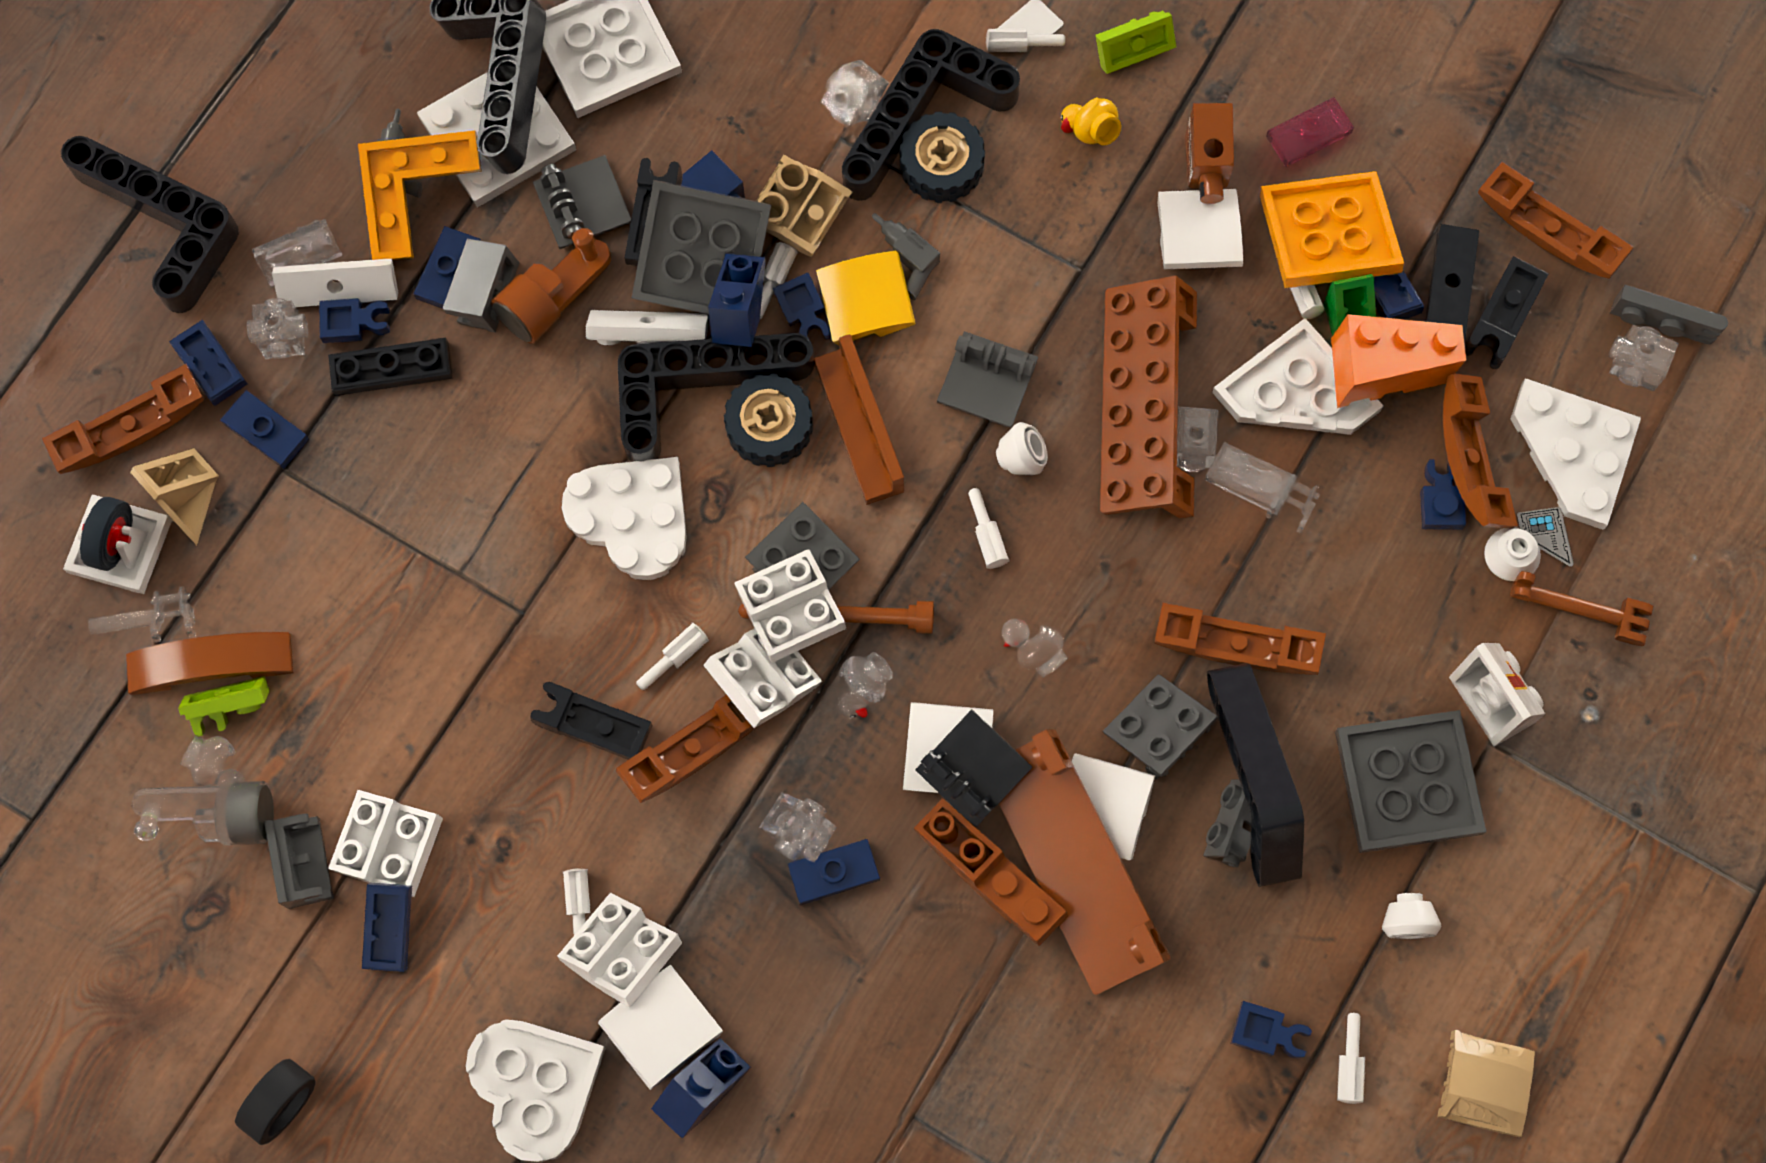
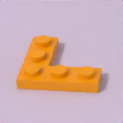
(389, 164)

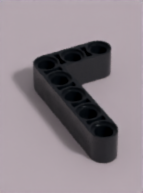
(512, 69)
(914, 101)
(162, 206)
(696, 375)
(1263, 775)

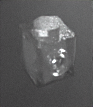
(1196, 438)

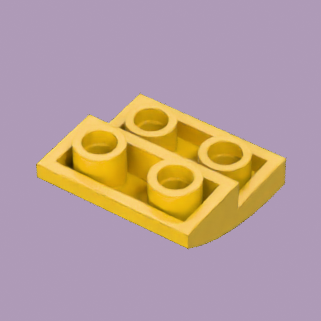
(866, 296)

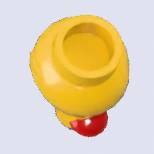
(1093, 122)

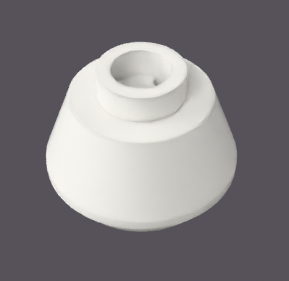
(1022, 450)
(1512, 552)
(1411, 918)

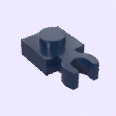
(801, 304)
(345, 319)
(1441, 503)
(1262, 1030)

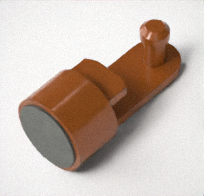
(538, 296)

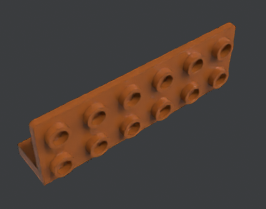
(1142, 397)
(1080, 868)

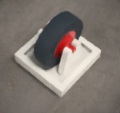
(117, 544)

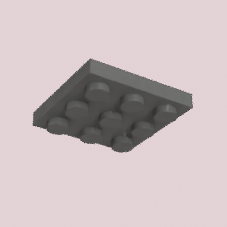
(688, 240)
(1410, 781)

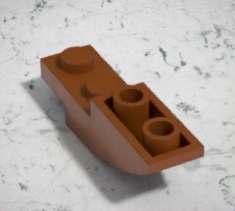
(990, 872)

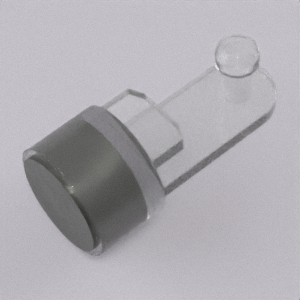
(221, 813)

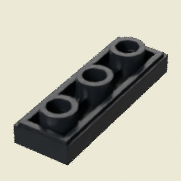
(1453, 264)
(413, 364)

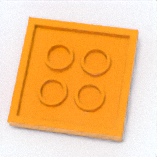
(1331, 229)

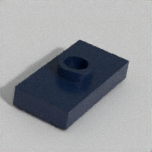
(441, 267)
(1396, 297)
(208, 362)
(264, 429)
(834, 872)
(386, 927)

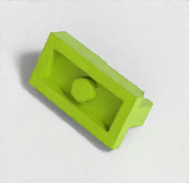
(1135, 41)
(240, 696)

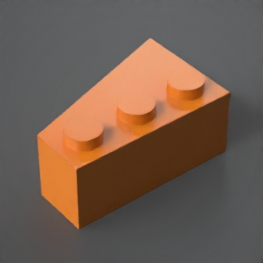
(1392, 355)

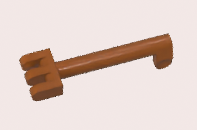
(1623, 619)

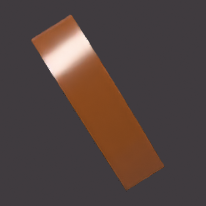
(1551, 227)
(127, 425)
(1467, 454)
(1239, 642)
(208, 659)
(685, 752)

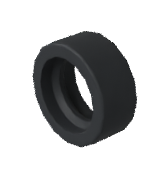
(275, 1101)

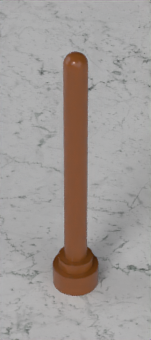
(916, 617)

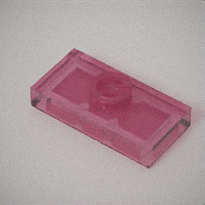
(1309, 131)

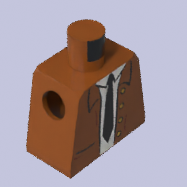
(1210, 149)

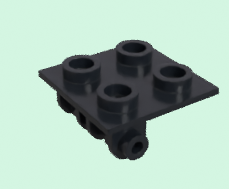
(973, 768)

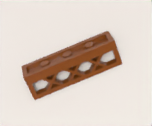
(860, 422)

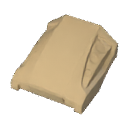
(806, 204)
(1487, 1084)

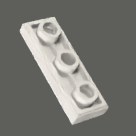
(358, 279)
(645, 327)

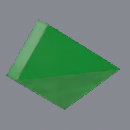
(1350, 297)

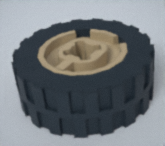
(942, 157)
(768, 420)

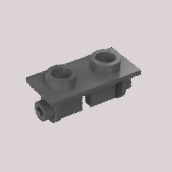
(1226, 835)

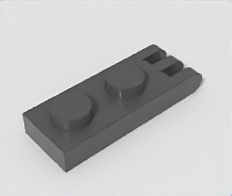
(1668, 315)

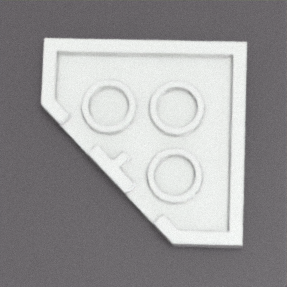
(1293, 387)
(1576, 448)

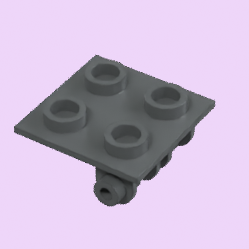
(581, 199)
(987, 379)
(801, 532)
(1160, 725)

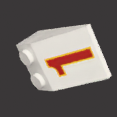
(1497, 692)

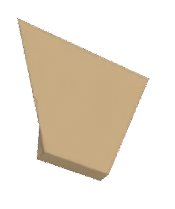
(181, 487)

